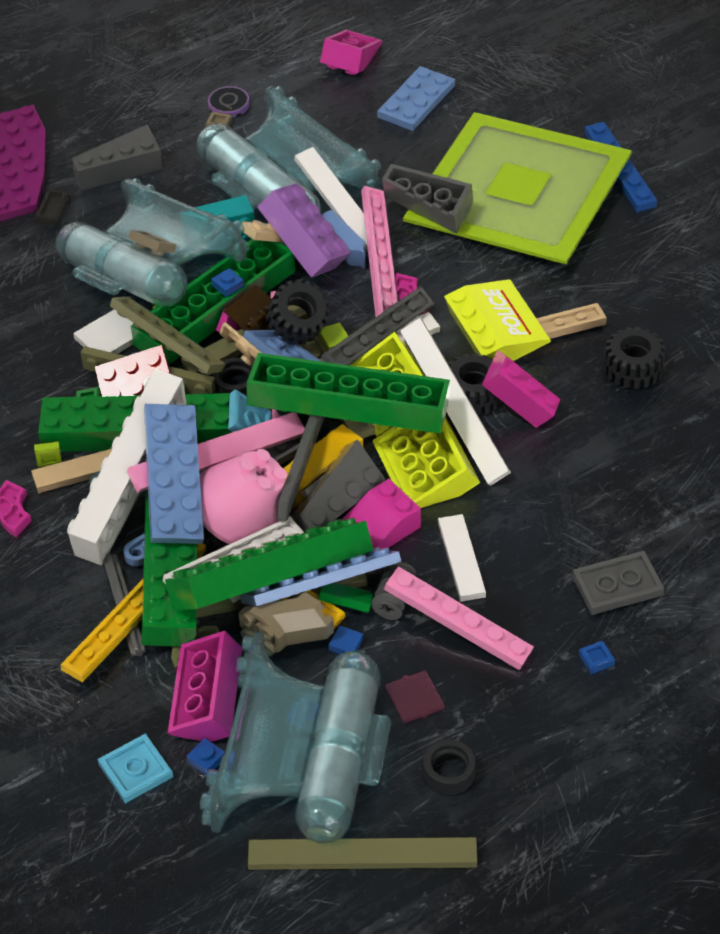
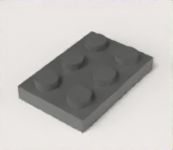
(618, 582)

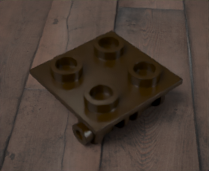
(250, 310)

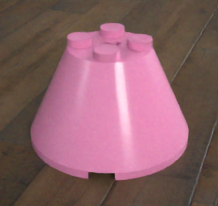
(241, 495)

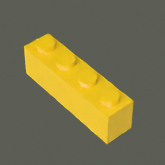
(322, 456)

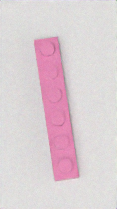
(458, 618)

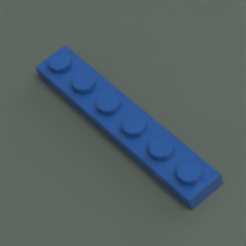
(629, 178)

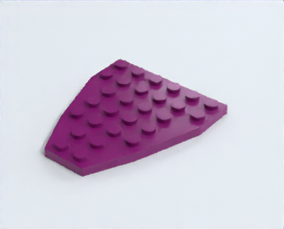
(21, 161)

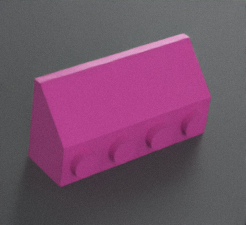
(205, 688)

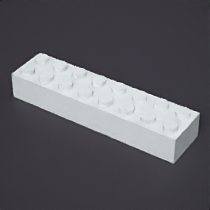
(113, 492)

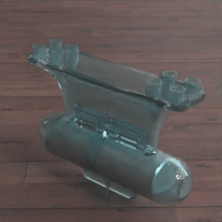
(266, 157)
(116, 263)
(301, 742)

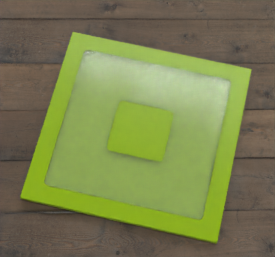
(528, 185)

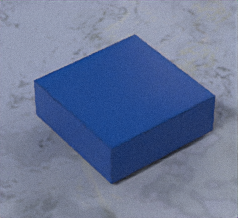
(345, 640)
(596, 657)

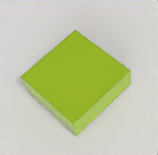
(48, 454)

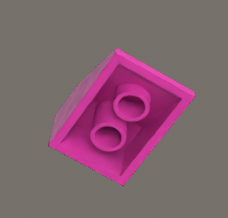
(349, 51)
(387, 513)

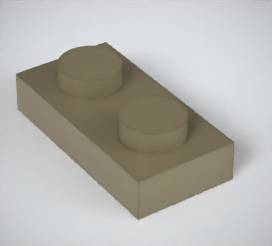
(150, 241)

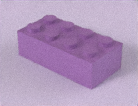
(304, 229)

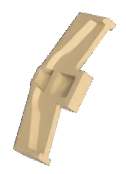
(245, 347)

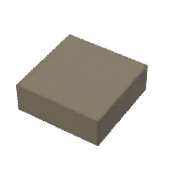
(221, 118)

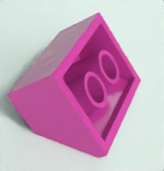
(520, 390)

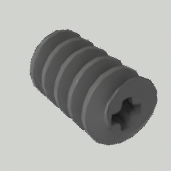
(384, 603)

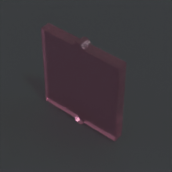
(414, 696)

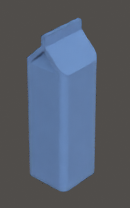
(353, 241)

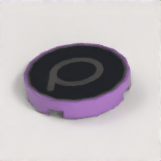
(229, 101)

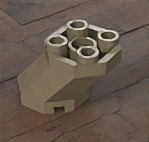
(287, 621)

